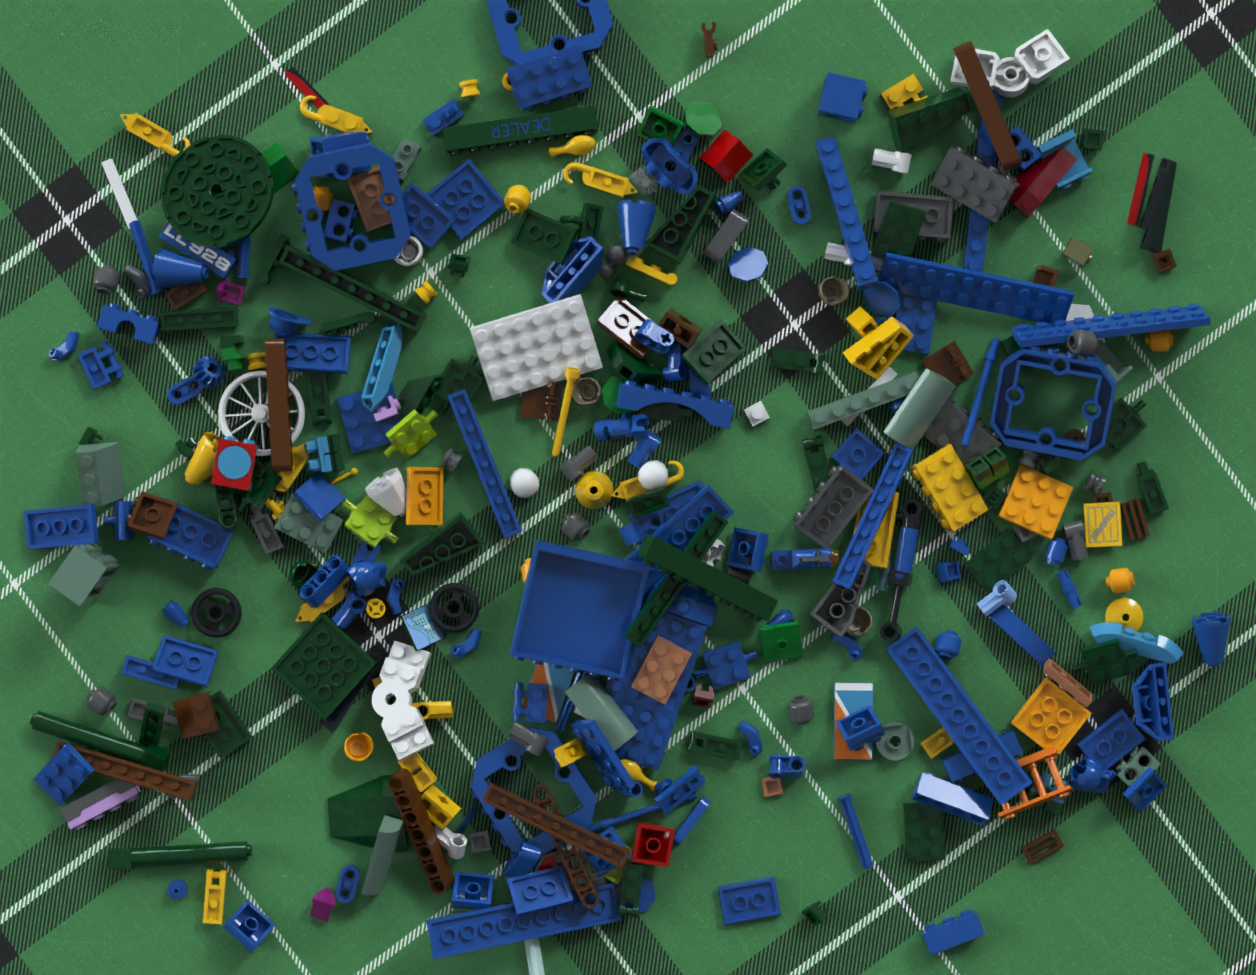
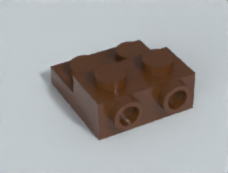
(151, 515)

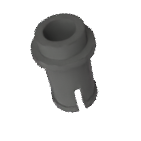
(740, 575)

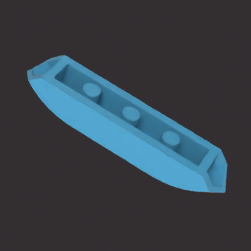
(382, 366)
(1147, 645)

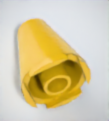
(203, 459)
(604, 487)

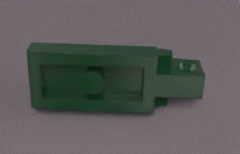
(666, 411)
(1151, 489)

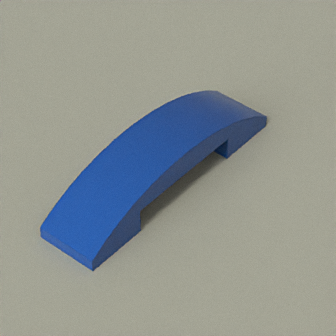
(1022, 634)

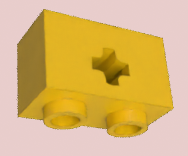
(439, 807)

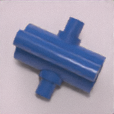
(118, 520)

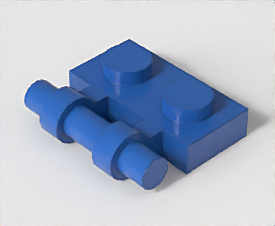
(95, 368)
(536, 703)

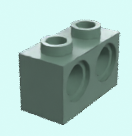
(405, 157)
(1133, 763)

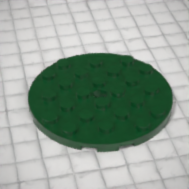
(221, 218)

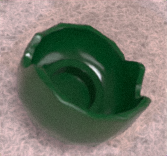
(301, 572)

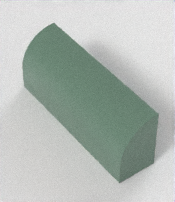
(919, 408)
(597, 704)
(382, 856)

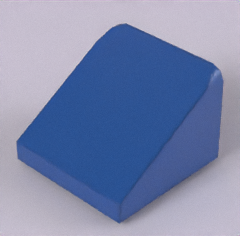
(947, 571)

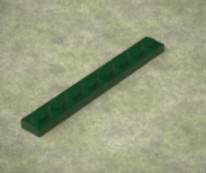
(670, 587)

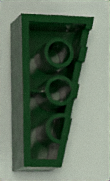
(925, 117)
(683, 225)
(446, 542)

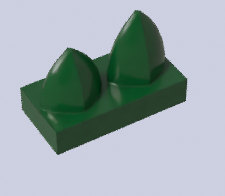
(648, 502)

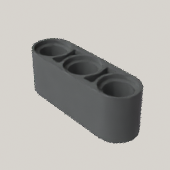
(726, 236)

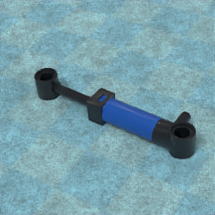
(903, 562)

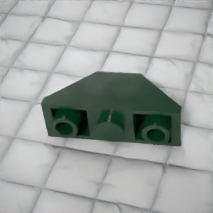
(630, 366)
(418, 394)

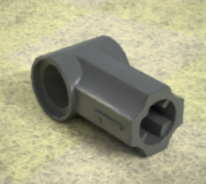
(575, 465)
(1074, 535)
(532, 741)

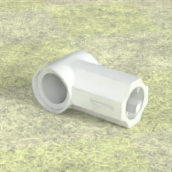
(895, 160)
(452, 842)

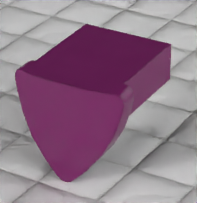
(230, 292)
(323, 904)

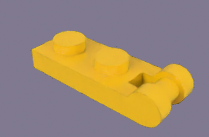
(652, 271)
(570, 752)
(214, 897)

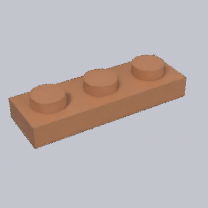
(1067, 683)

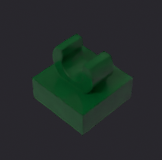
(459, 263)
(89, 436)
(186, 448)
(1050, 465)
(994, 497)
(814, 914)

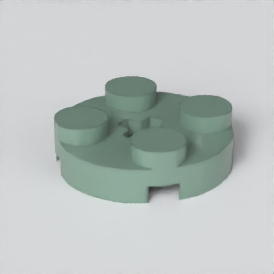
(903, 747)

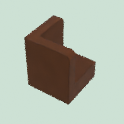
(1045, 276)

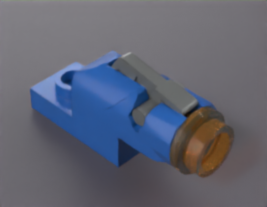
(804, 559)

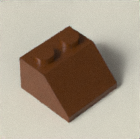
(196, 715)

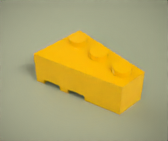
(879, 347)

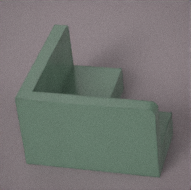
(1116, 368)

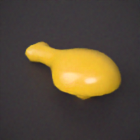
(577, 146)
(636, 773)

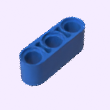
(324, 581)
(522, 860)

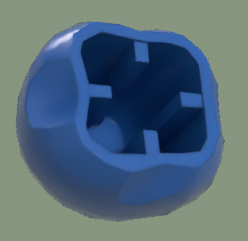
(367, 576)
(1089, 777)

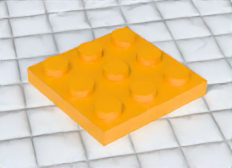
(1035, 501)
(1050, 716)

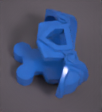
(656, 154)

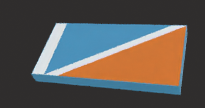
(558, 682)
(848, 699)

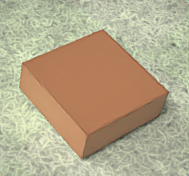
(771, 787)

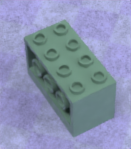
(84, 574)

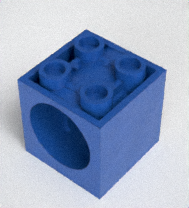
(842, 98)

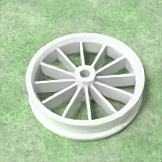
(260, 411)

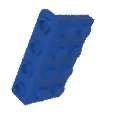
(549, 77)
(195, 537)

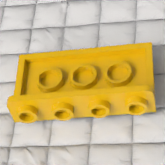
(949, 488)

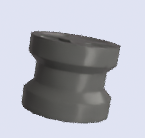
(1028, 458)
(451, 460)
(1095, 482)

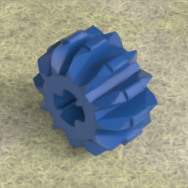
(209, 371)

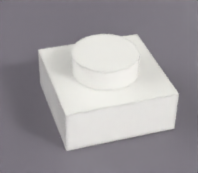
(756, 413)

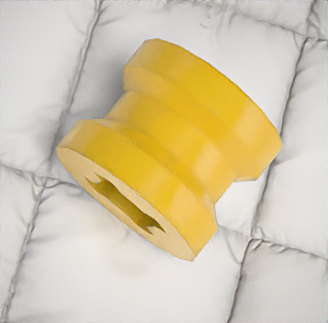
(469, 88)
(426, 292)
(256, 361)
(375, 608)

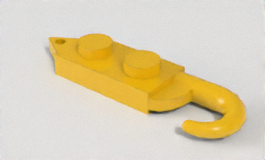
(334, 117)
(151, 133)
(601, 179)
(300, 458)
(633, 488)
(310, 614)

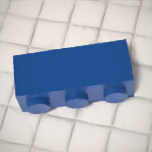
(952, 931)

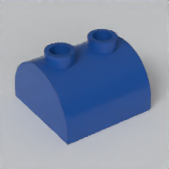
(748, 549)
(860, 728)
(472, 891)
(249, 926)

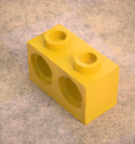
(420, 771)

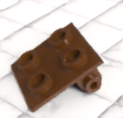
(949, 363)
(542, 402)

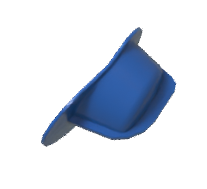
(285, 322)

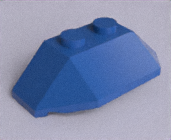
(578, 269)
(690, 604)
(1153, 702)

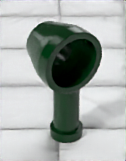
(621, 287)

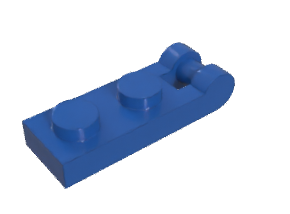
(680, 790)

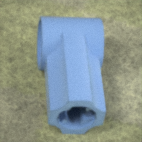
(1001, 594)

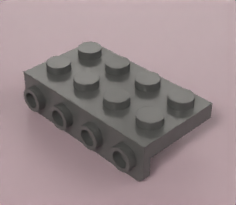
(975, 183)
(938, 213)
(950, 426)
(832, 506)

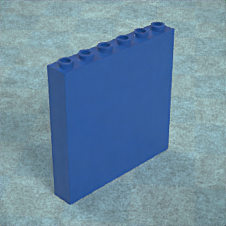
(578, 610)

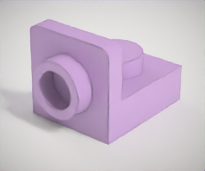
(385, 412)

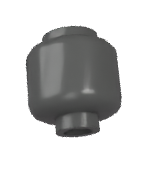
(106, 279)
(1082, 342)
(575, 526)
(101, 701)
(801, 709)

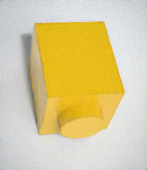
(861, 322)

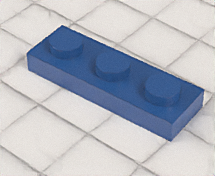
(142, 670)

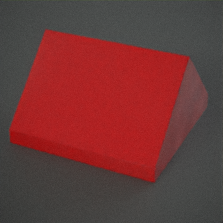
(726, 156)
(653, 844)

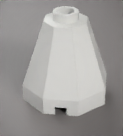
(389, 492)

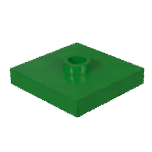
(781, 641)

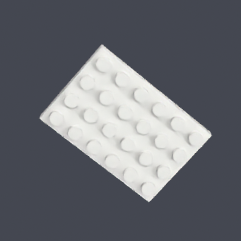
(535, 347)

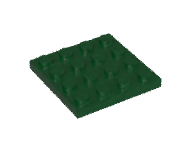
(324, 666)

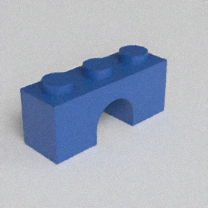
(145, 328)

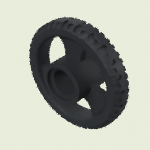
(466, 618)
(212, 629)

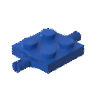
(726, 664)

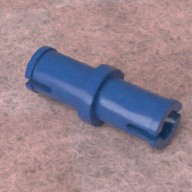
(1069, 589)

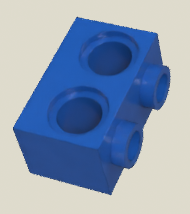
(1026, 146)
(334, 220)

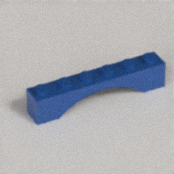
(636, 397)

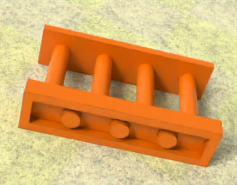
(1030, 763)

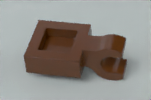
(710, 44)

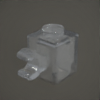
(643, 181)

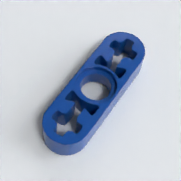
(690, 820)

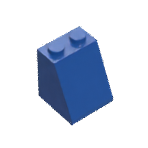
(337, 141)

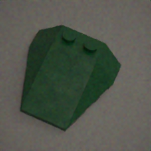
(360, 812)

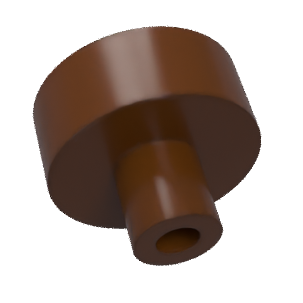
(1074, 433)

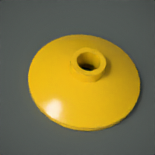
(1125, 606)

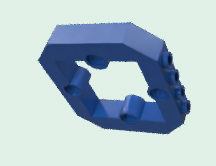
(508, 39)
(374, 250)
(1046, 359)
(496, 759)

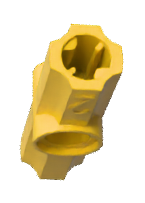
(437, 709)

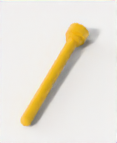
(572, 375)

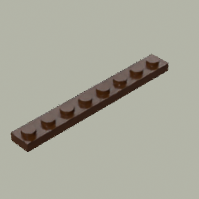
(136, 774)
(556, 825)

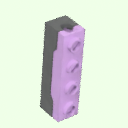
(98, 801)

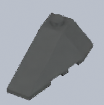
(838, 604)

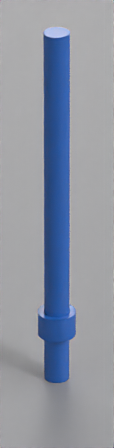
(990, 358)
(607, 823)

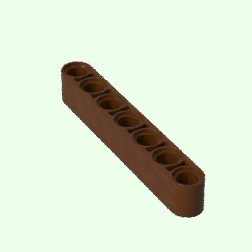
(987, 105)
(278, 405)
(421, 831)
(566, 856)

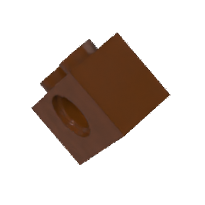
(681, 328)

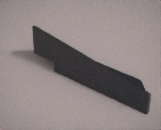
(1157, 207)
(337, 717)

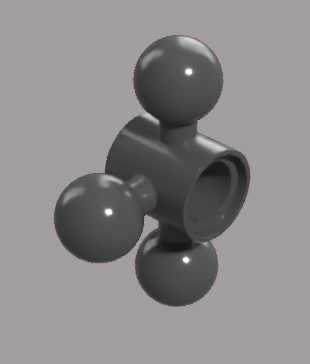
(615, 256)

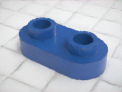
(683, 147)
(800, 205)
(186, 390)
(366, 555)
(347, 883)

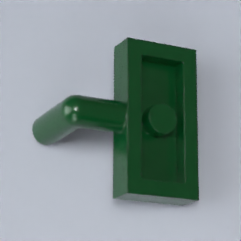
(588, 223)

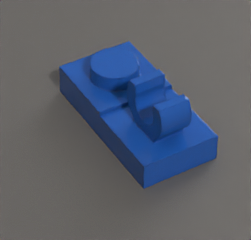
(443, 117)

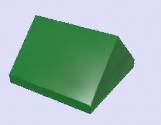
(660, 125)
(281, 166)

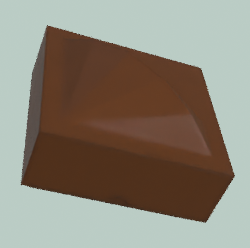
(1164, 260)

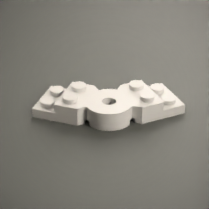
(1031, 64)
(401, 721)

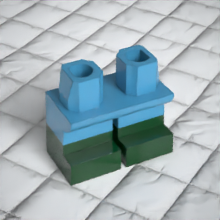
(323, 462)
(1054, 805)

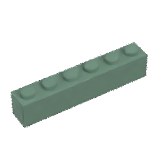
(862, 401)

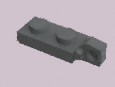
(265, 530)
(137, 710)

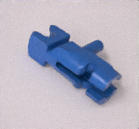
(622, 428)

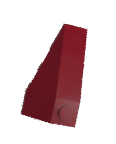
(1039, 180)

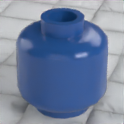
(948, 645)

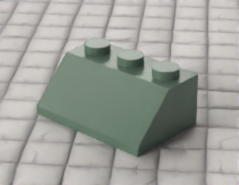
(100, 473)

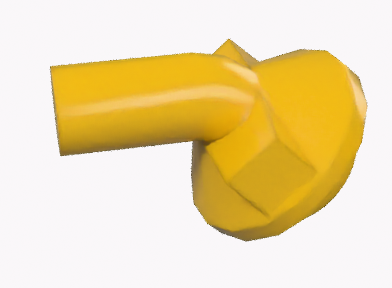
(276, 509)

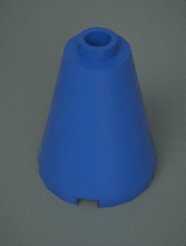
(635, 224)
(177, 270)
(1212, 636)

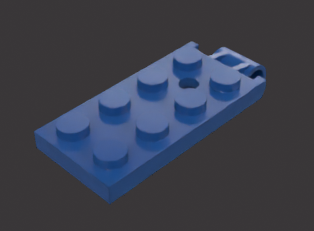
(643, 525)
(605, 758)

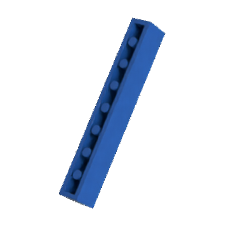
(846, 213)

